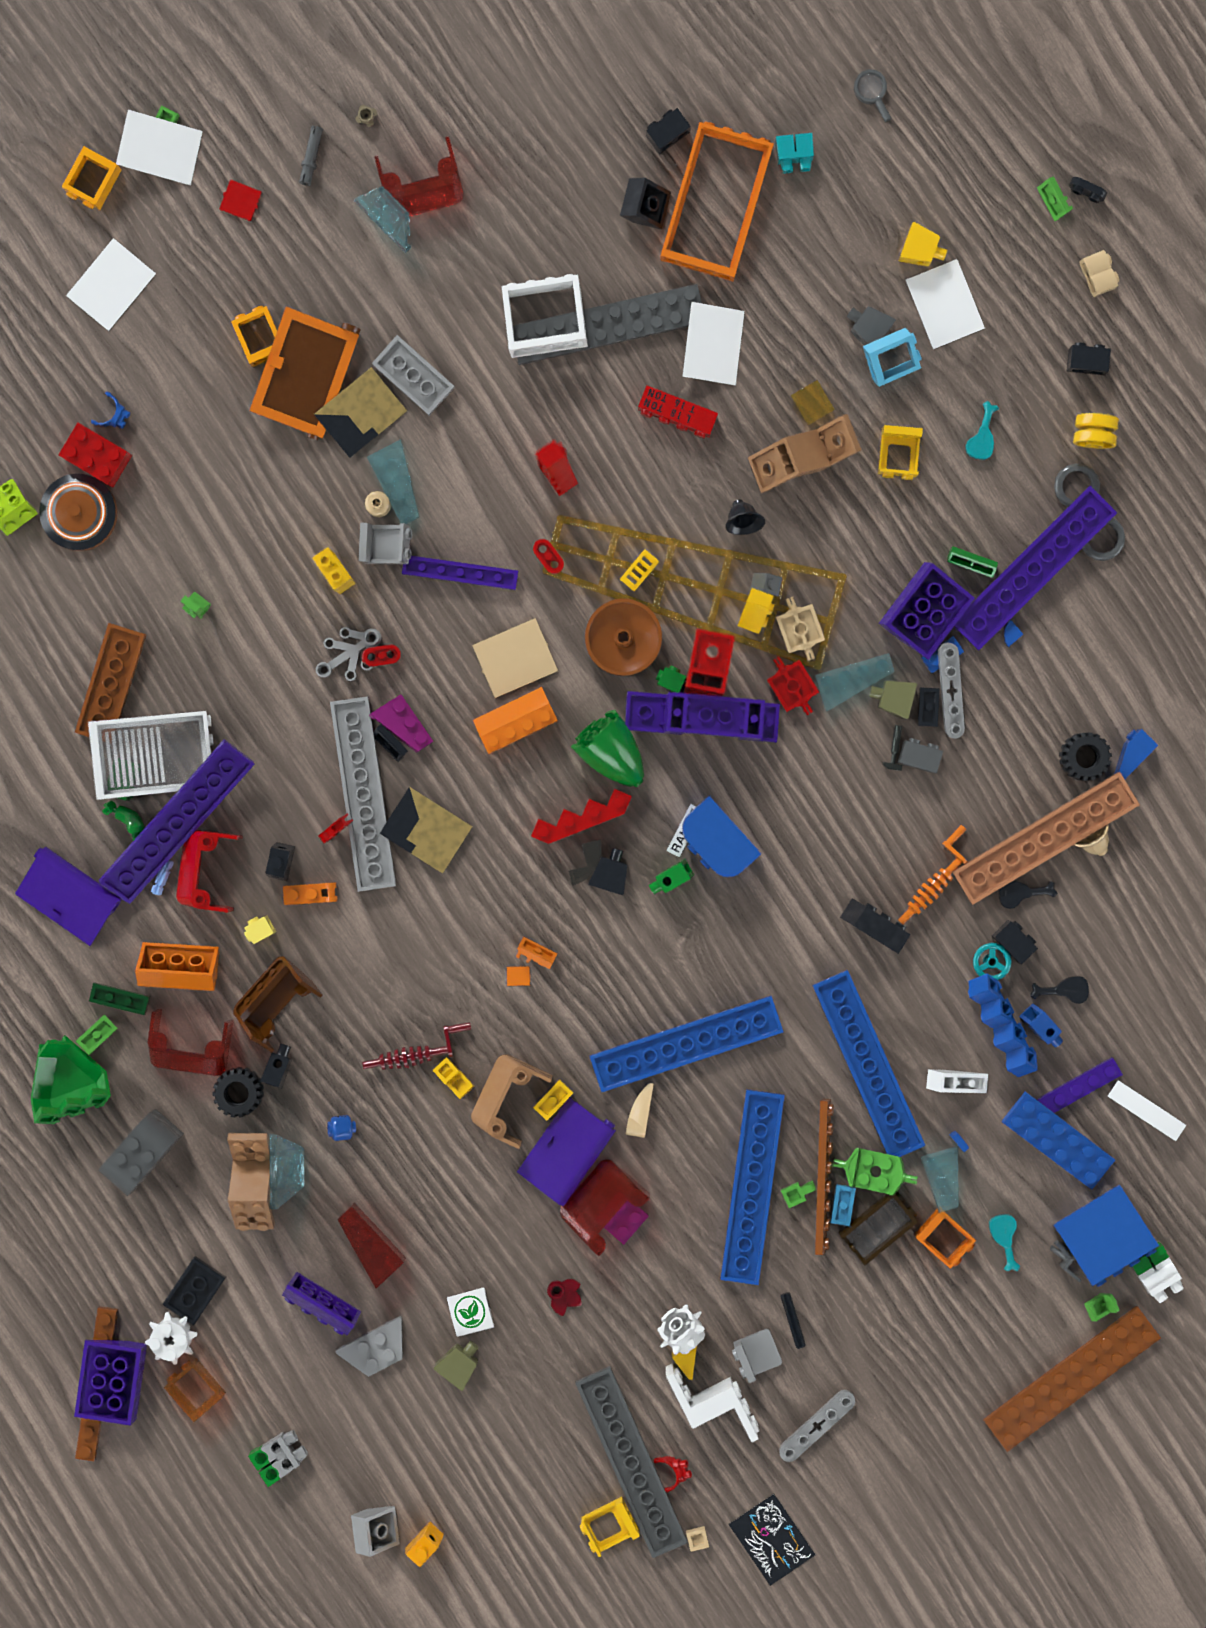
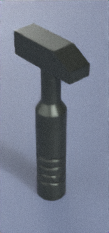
(894, 750)

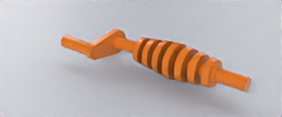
(946, 874)

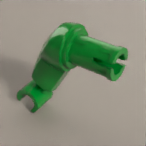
(127, 816)

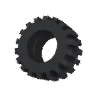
(1101, 752)
(223, 1098)

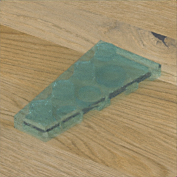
(395, 480)
(847, 681)

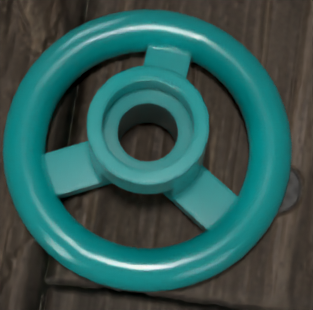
(992, 951)

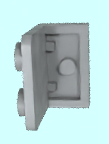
(756, 1354)

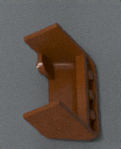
(268, 997)

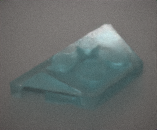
(387, 214)
(285, 1170)

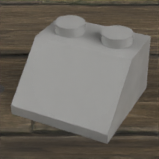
(375, 1530)

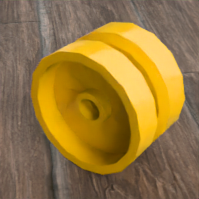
(1096, 431)

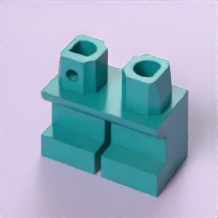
(794, 150)

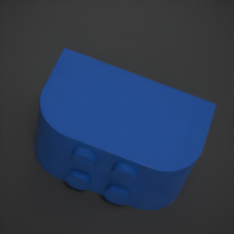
(717, 840)

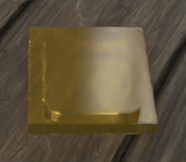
(812, 402)

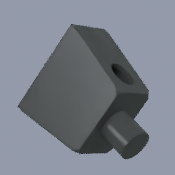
(870, 325)

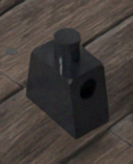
(280, 861)
(610, 873)
(273, 1075)

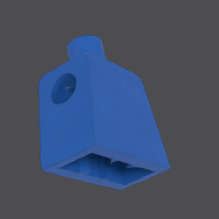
(1042, 1025)

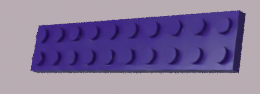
(1034, 567)
(176, 821)

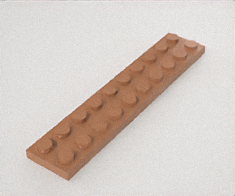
(1046, 838)

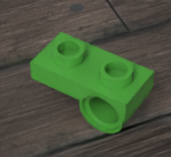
(195, 605)

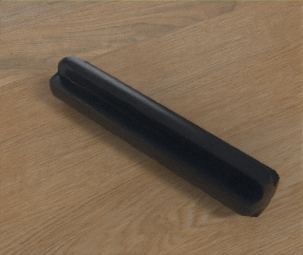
(793, 1320)

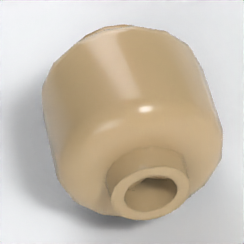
(384, 504)

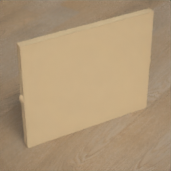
(515, 658)

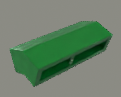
(973, 558)

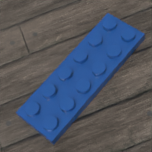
(1058, 1140)

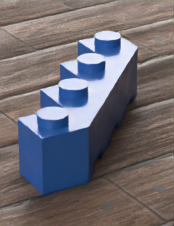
(1008, 1034)

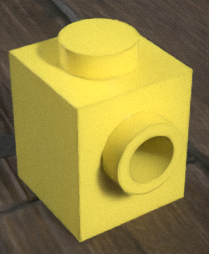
(259, 929)

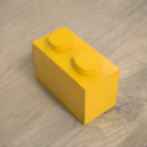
(755, 611)

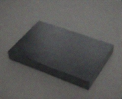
(194, 1290)

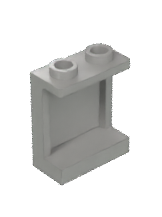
(385, 544)

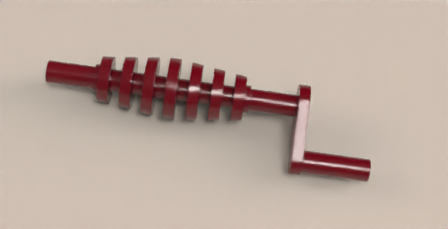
(412, 1056)

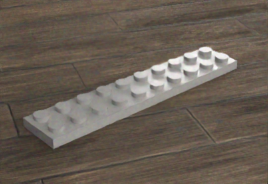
(362, 793)

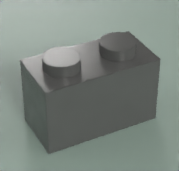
(920, 756)

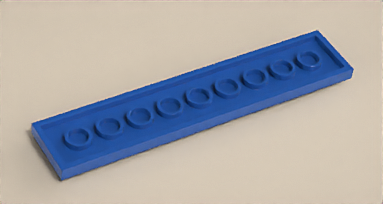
(686, 1043)
(868, 1064)
(752, 1187)

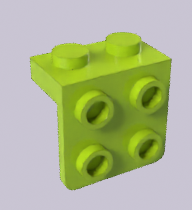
(13, 508)

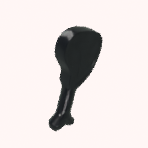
(1015, 892)
(1073, 988)

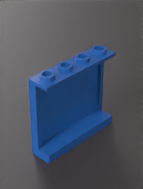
(1106, 1236)

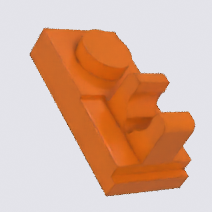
(536, 952)

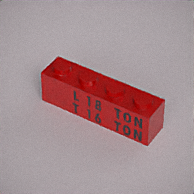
(677, 411)

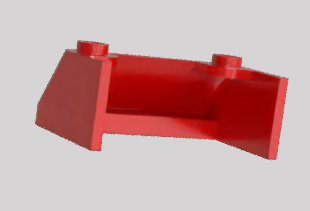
(189, 872)

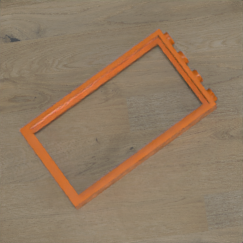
(725, 134)

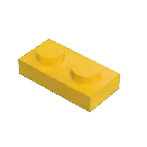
(553, 1100)

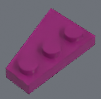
(403, 723)

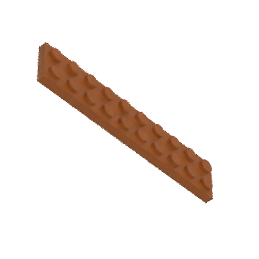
(1072, 1378)

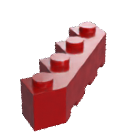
(572, 823)

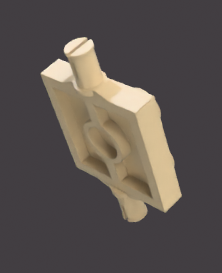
(800, 628)

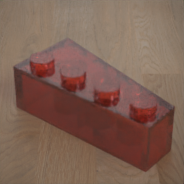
(372, 1247)

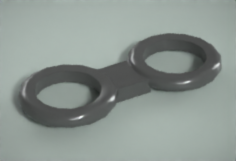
(1067, 502)

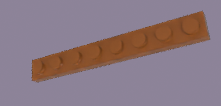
(823, 1184)
(89, 1428)

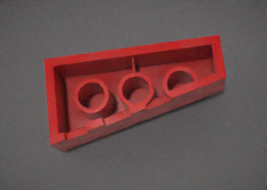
(555, 466)

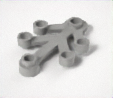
(351, 651)

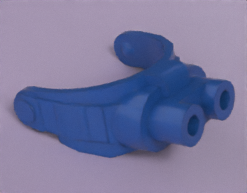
(119, 417)

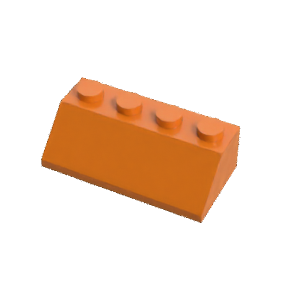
(515, 720)
(177, 966)

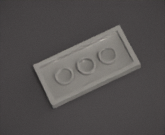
(413, 375)

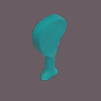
(982, 444)
(1002, 1229)

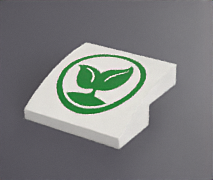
(470, 1312)

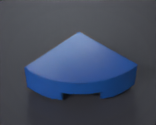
(1011, 633)

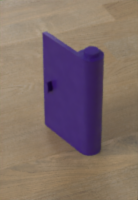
(67, 895)
(575, 1147)

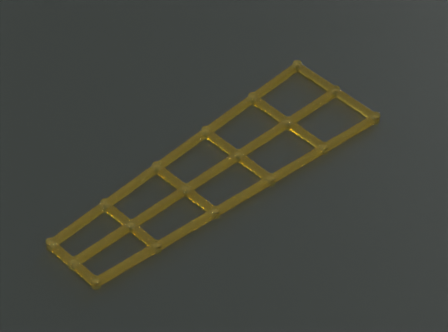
(718, 590)

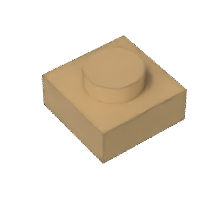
(697, 1538)

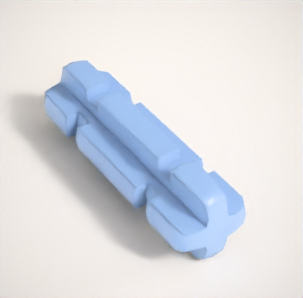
(161, 878)

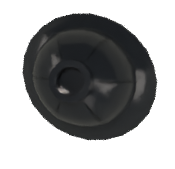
(743, 519)

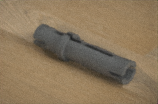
(308, 164)

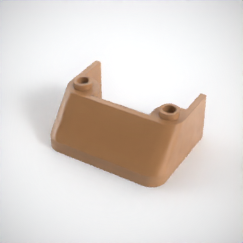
(505, 1071)

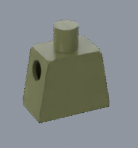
(895, 697)
(458, 1364)

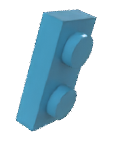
(842, 1205)

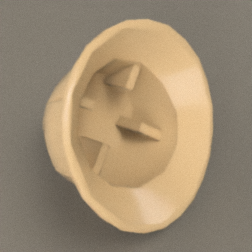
(1096, 842)

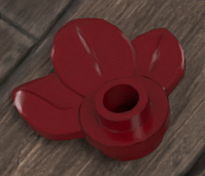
(566, 1296)

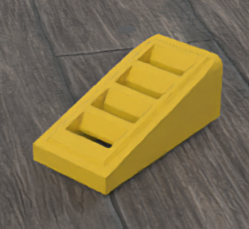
(648, 556)

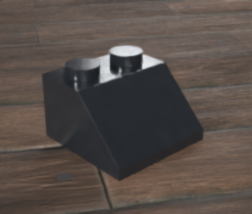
(645, 203)

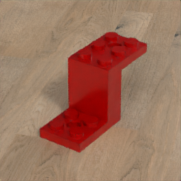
(706, 673)

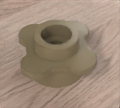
(363, 110)

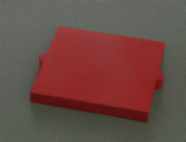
(240, 200)

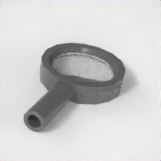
(870, 89)

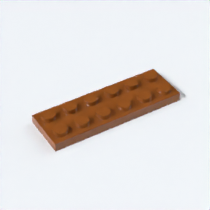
(111, 677)

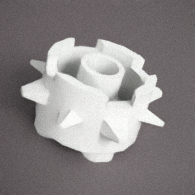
(681, 1330)
(160, 1342)

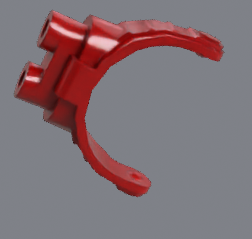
(679, 1467)

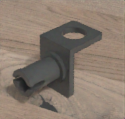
(1066, 1256)

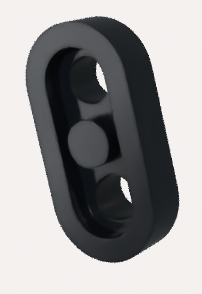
(1093, 192)

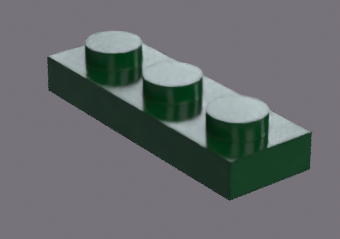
(119, 998)

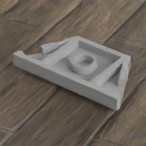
(376, 1348)

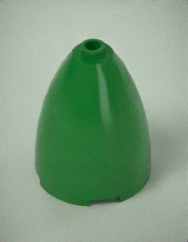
(611, 750)

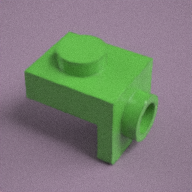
(1101, 1306)

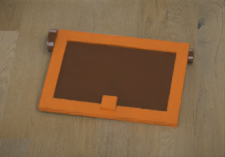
(304, 371)

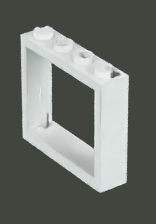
(551, 343)

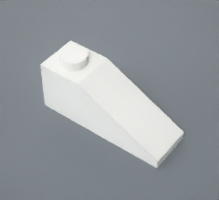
(957, 1081)

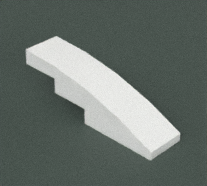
(1147, 1110)

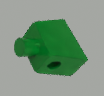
(678, 873)

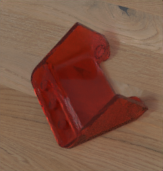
(599, 1200)

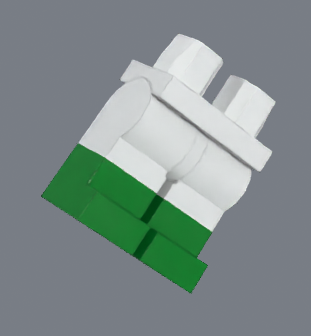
(1161, 1276)

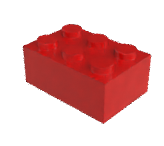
(95, 455)

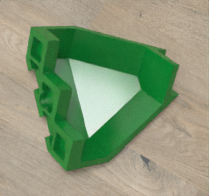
(66, 1082)

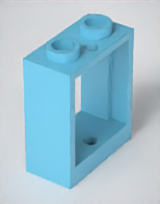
(886, 343)

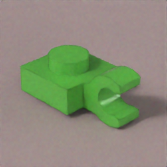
(795, 1194)

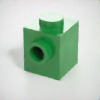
(670, 679)

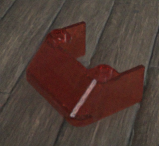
(426, 193)
(212, 1062)

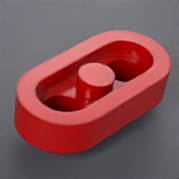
(549, 556)
(380, 655)

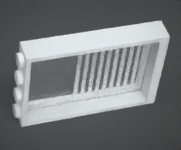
(148, 753)

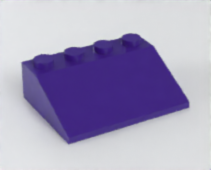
(926, 610)
(321, 1303)
(110, 1381)

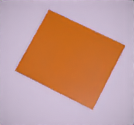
(518, 976)

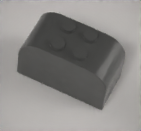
(141, 1152)

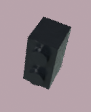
(667, 130)
(1088, 359)
(1015, 941)

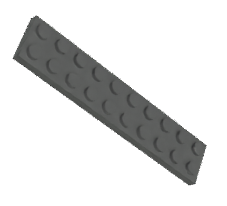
(615, 321)
(631, 1462)

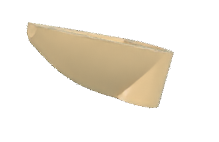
(639, 1113)

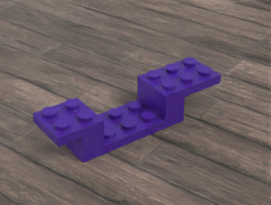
(702, 715)

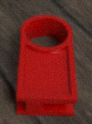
(334, 829)

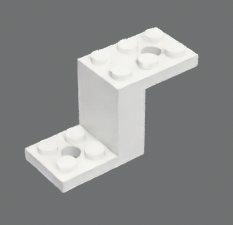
(712, 1402)

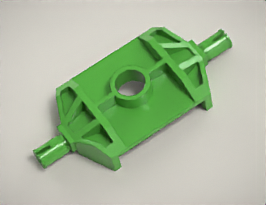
(859, 1173)

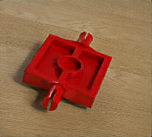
(793, 685)

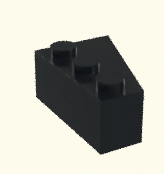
(876, 925)

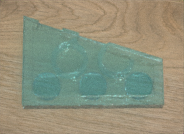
(943, 1177)

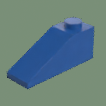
(1134, 752)

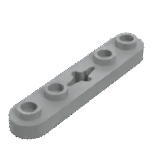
(950, 670)
(803, 1439)

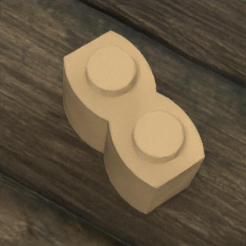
(1099, 273)

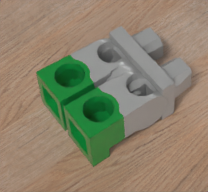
(277, 1457)

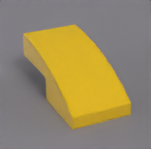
(453, 1078)

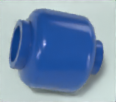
(341, 1128)

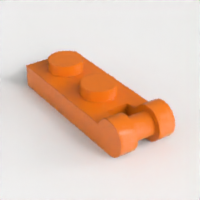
(309, 893)

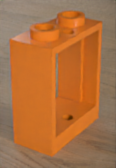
(929, 1226)

